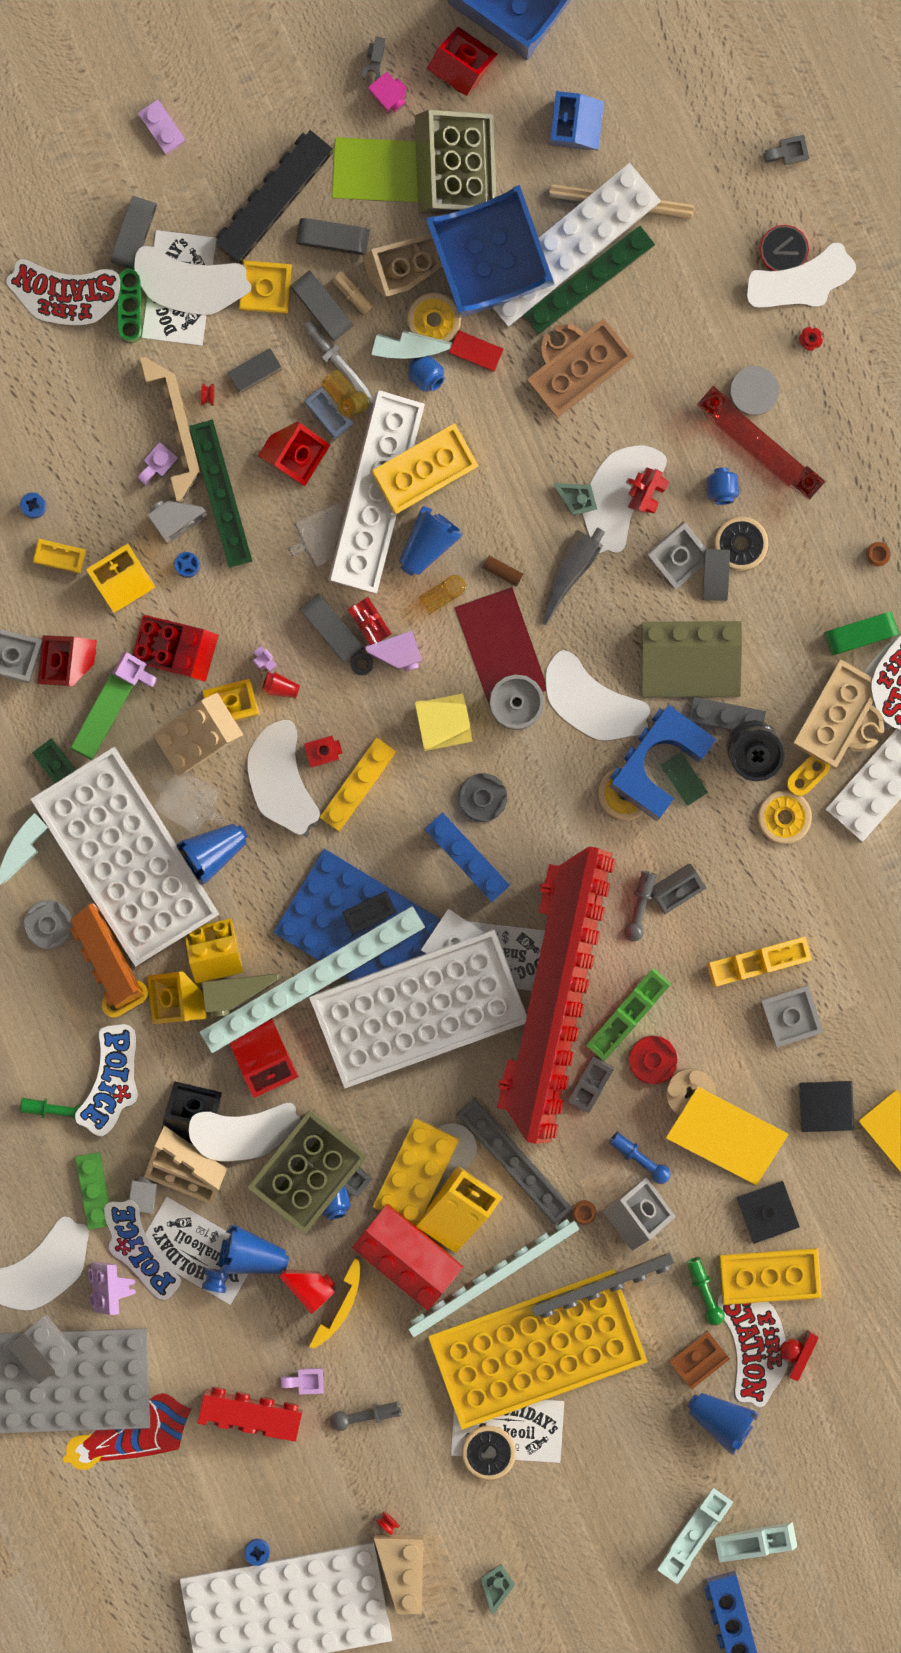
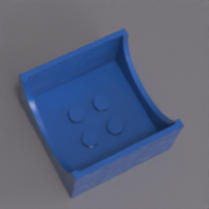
(513, 22)
(490, 252)

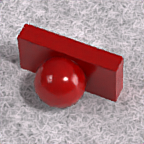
(798, 1353)

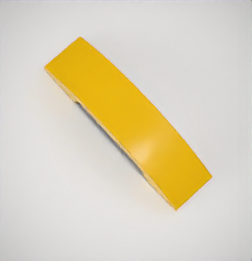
(325, 1332)

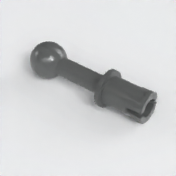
(634, 930)
(341, 1420)

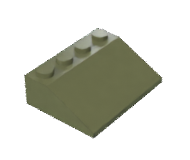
(454, 160)
(691, 659)
(227, 994)
(307, 1171)

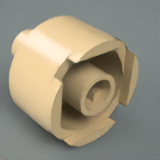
(680, 1082)

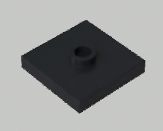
(768, 1212)

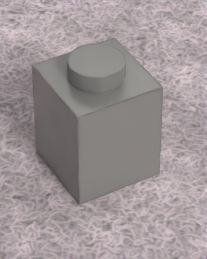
(144, 1194)

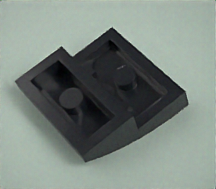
(826, 1106)

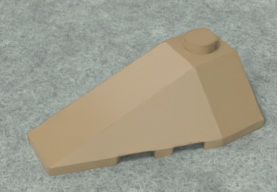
(402, 264)

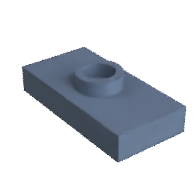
(327, 412)

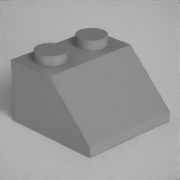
(175, 518)
(639, 1214)
(42, 1349)

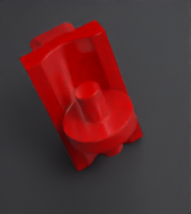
(643, 488)
(369, 621)

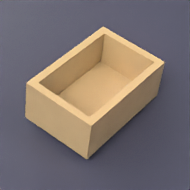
(197, 734)

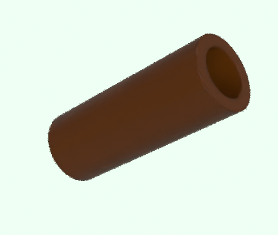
(502, 570)

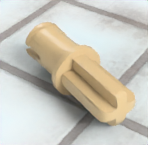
(352, 293)

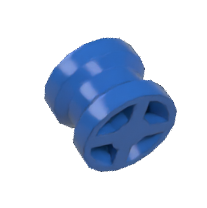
(34, 509)
(184, 562)
(215, 1281)
(257, 1547)

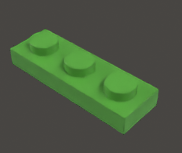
(93, 1188)

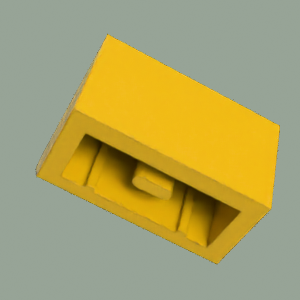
(120, 578)
(213, 951)

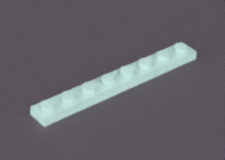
(483, 1282)

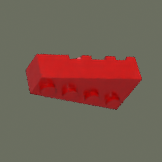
(250, 1414)

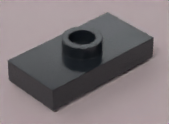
(369, 912)

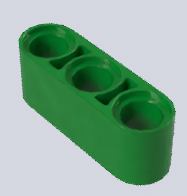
(130, 318)
(861, 633)

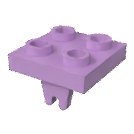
(107, 1288)

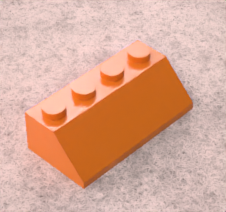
(106, 956)

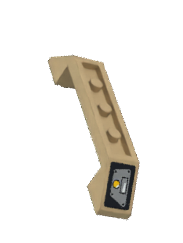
(153, 374)

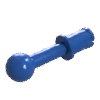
(659, 1173)

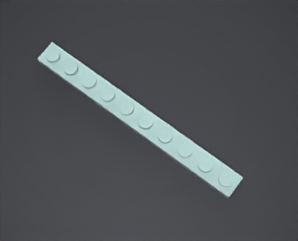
(312, 979)

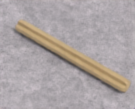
(579, 195)

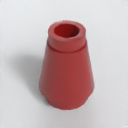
(280, 686)

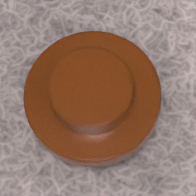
(878, 554)
(584, 1212)

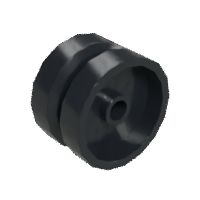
(759, 764)

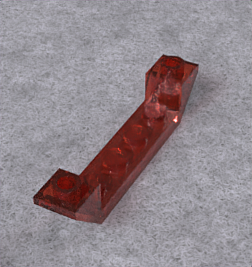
(759, 445)

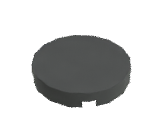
(482, 797)

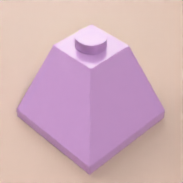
(397, 652)

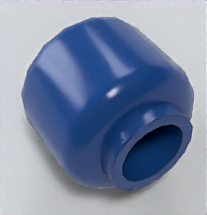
(426, 373)
(722, 486)
(338, 1206)

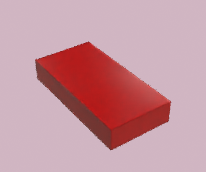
(476, 351)

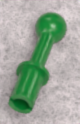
(41, 1107)
(714, 1314)

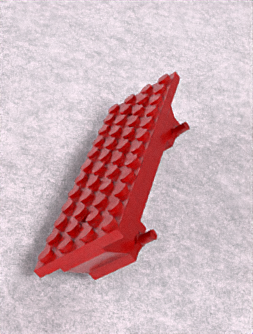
(536, 1079)

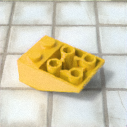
(458, 1209)

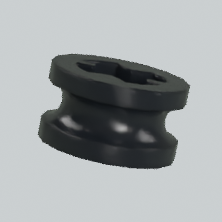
(364, 656)

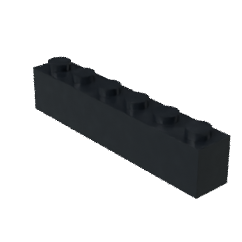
(274, 197)

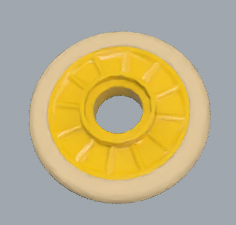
(436, 303)
(613, 804)
(769, 821)

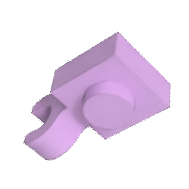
(159, 462)
(264, 660)
(131, 670)
(308, 1380)

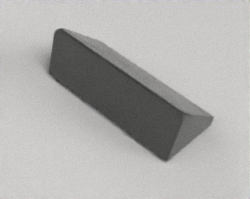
(255, 370)
(677, 888)

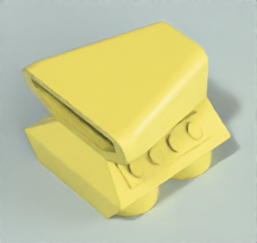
(443, 722)

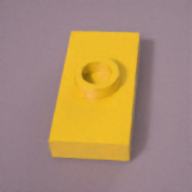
(59, 556)

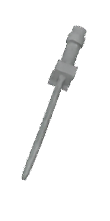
(331, 353)

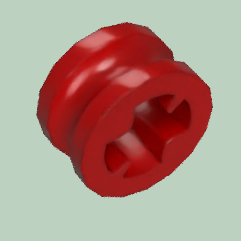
(207, 394)
(387, 1523)

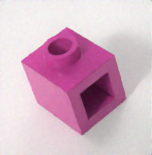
(388, 93)

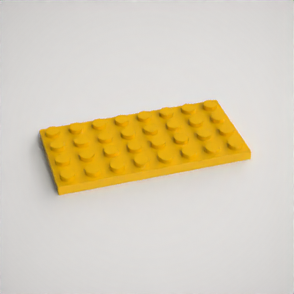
(521, 1359)

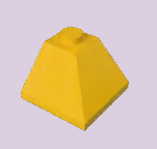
(174, 998)

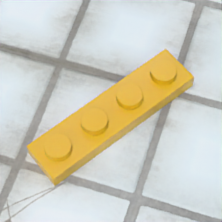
(358, 784)

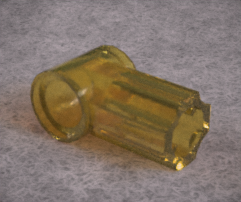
(345, 394)
(441, 595)

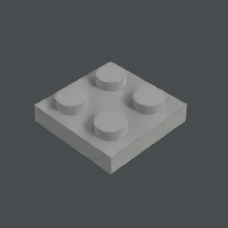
(792, 1016)

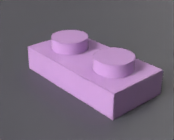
(161, 127)

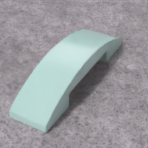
(694, 1535)

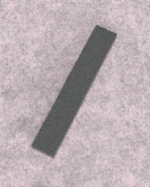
(514, 1161)

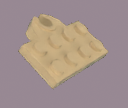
(840, 717)

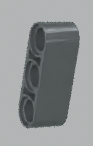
(133, 232)
(332, 236)
(321, 305)
(331, 627)

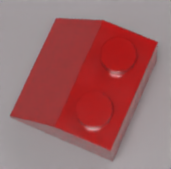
(461, 61)

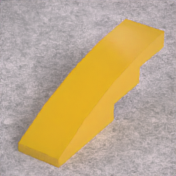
(759, 961)

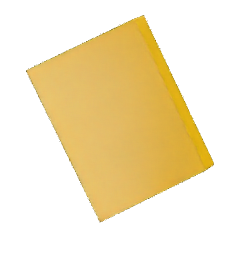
(238, 699)

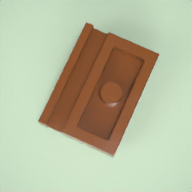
(699, 1359)

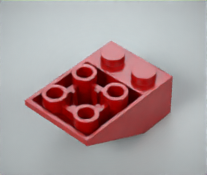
(175, 647)
(263, 1059)

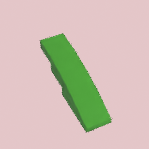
(102, 717)
(628, 1014)

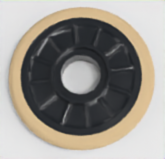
(755, 536)
(493, 1437)

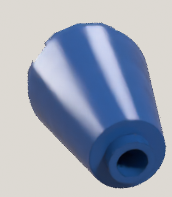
(428, 541)
(212, 850)
(250, 1254)
(723, 1420)

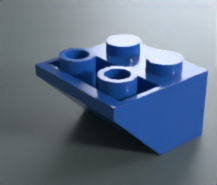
(576, 121)

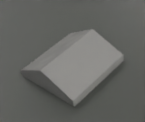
(678, 555)
(18, 655)

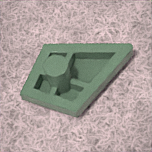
(577, 497)
(497, 1586)

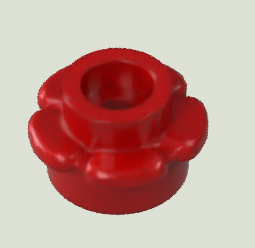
(817, 339)

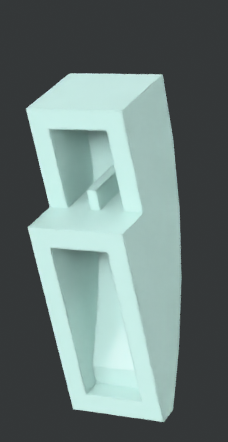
(409, 346)
(21, 847)
(756, 1542)

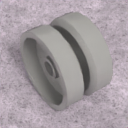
(516, 717)

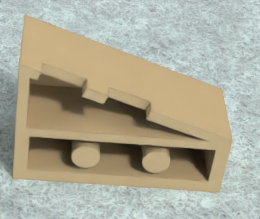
(184, 1168)
(403, 1569)

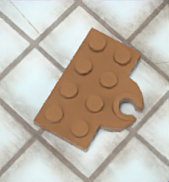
(577, 364)

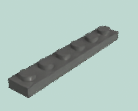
(613, 1282)

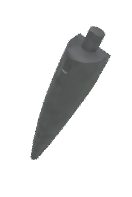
(575, 562)

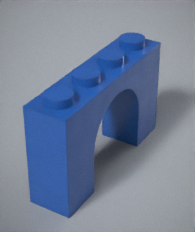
(669, 728)
(467, 857)

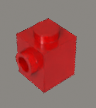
(323, 751)

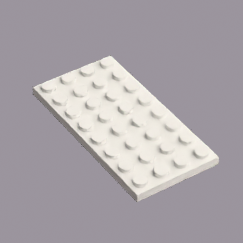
(125, 856)
(419, 1008)
(290, 1604)

